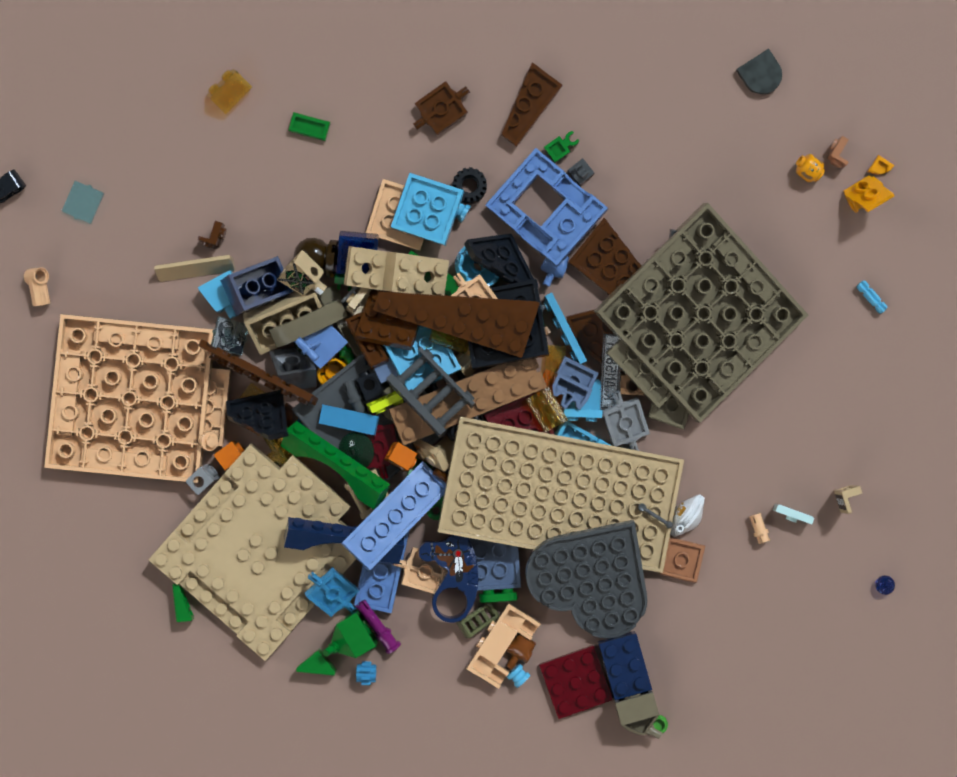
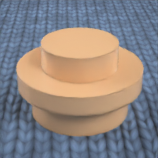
(208, 441)

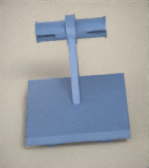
(322, 345)

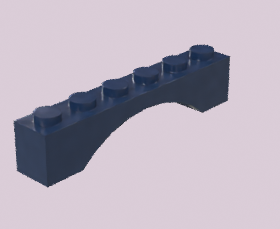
(303, 534)

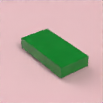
(309, 126)

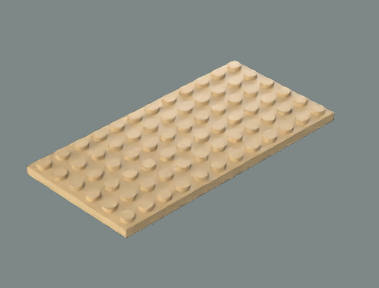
(539, 485)

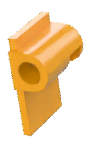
(867, 194)

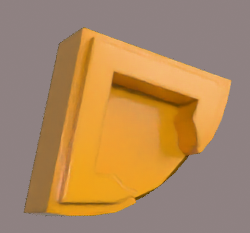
(880, 166)

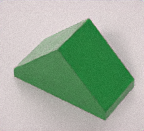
(317, 664)

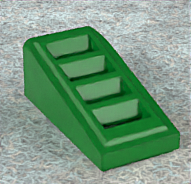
(182, 608)

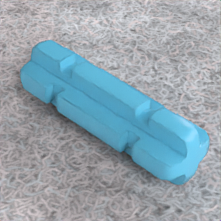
(871, 296)

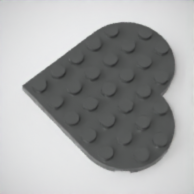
(594, 576)

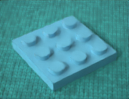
(427, 209)
(404, 358)

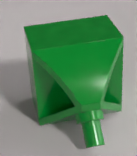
(351, 637)

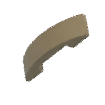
(308, 323)

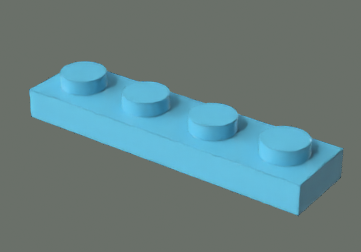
(560, 322)

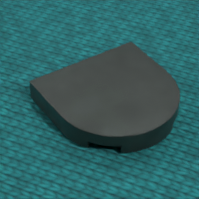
(761, 73)

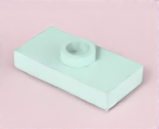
(793, 515)

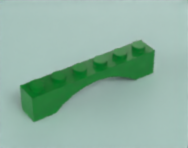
(366, 485)

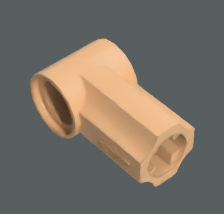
(38, 286)

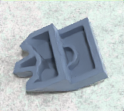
(573, 383)

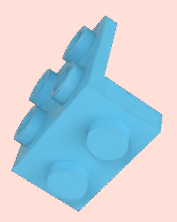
(590, 410)

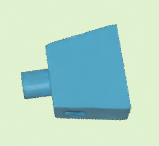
(216, 295)

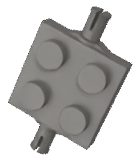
(625, 421)

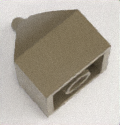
(638, 713)

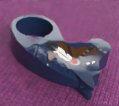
(459, 559)

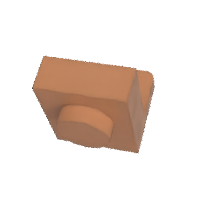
(836, 149)

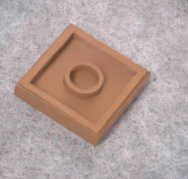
(683, 559)

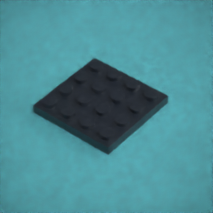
(537, 343)

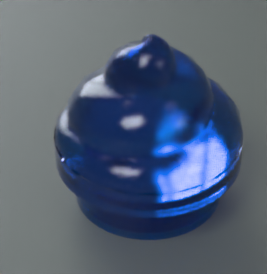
(885, 585)

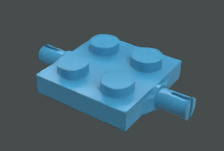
(331, 592)

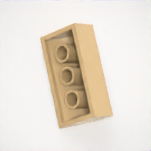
(276, 313)

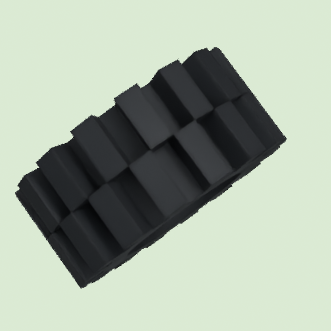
(478, 177)

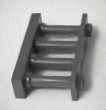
(425, 410)

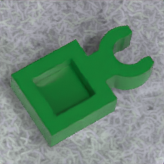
(559, 148)

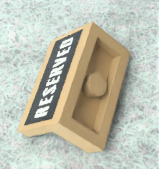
(843, 494)

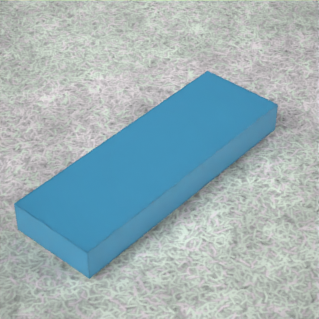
(348, 419)

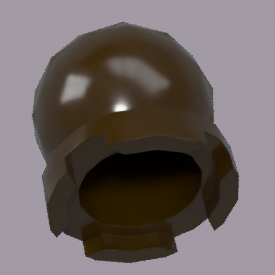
(323, 254)

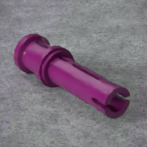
(382, 633)

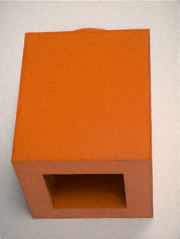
(229, 454)
(401, 456)

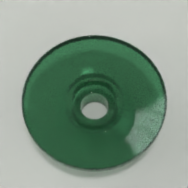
(361, 444)

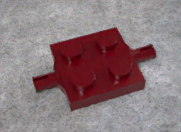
(382, 442)

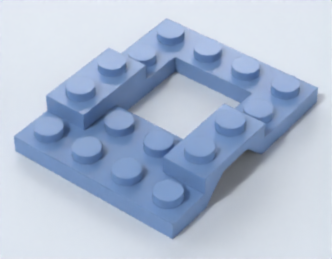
(565, 225)

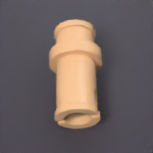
(759, 528)

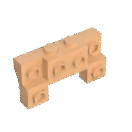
(497, 641)

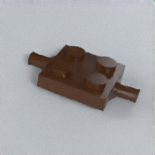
(441, 108)

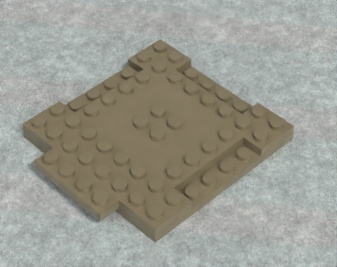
(698, 316)

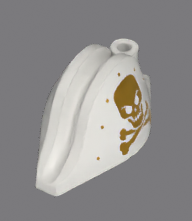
(687, 515)

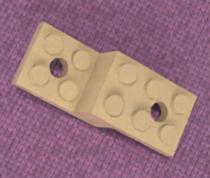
(395, 272)

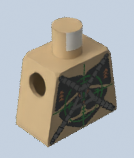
(303, 275)

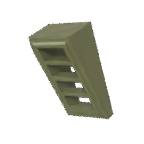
(461, 624)

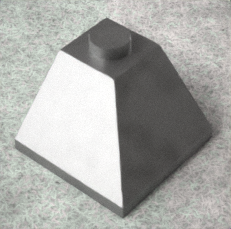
(294, 367)

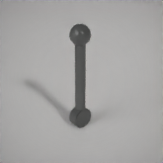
(642, 507)

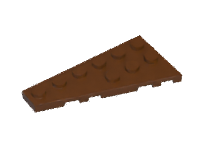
(255, 373)

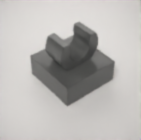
(580, 171)

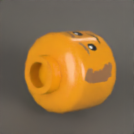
(809, 168)

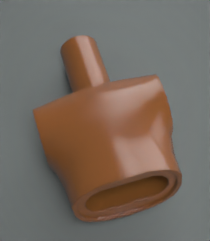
(520, 649)

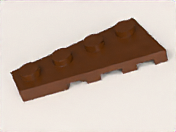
(532, 100)

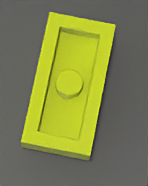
(380, 404)

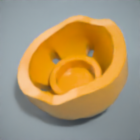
(330, 370)

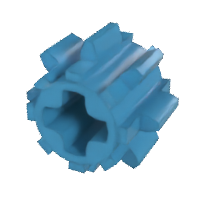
(366, 673)

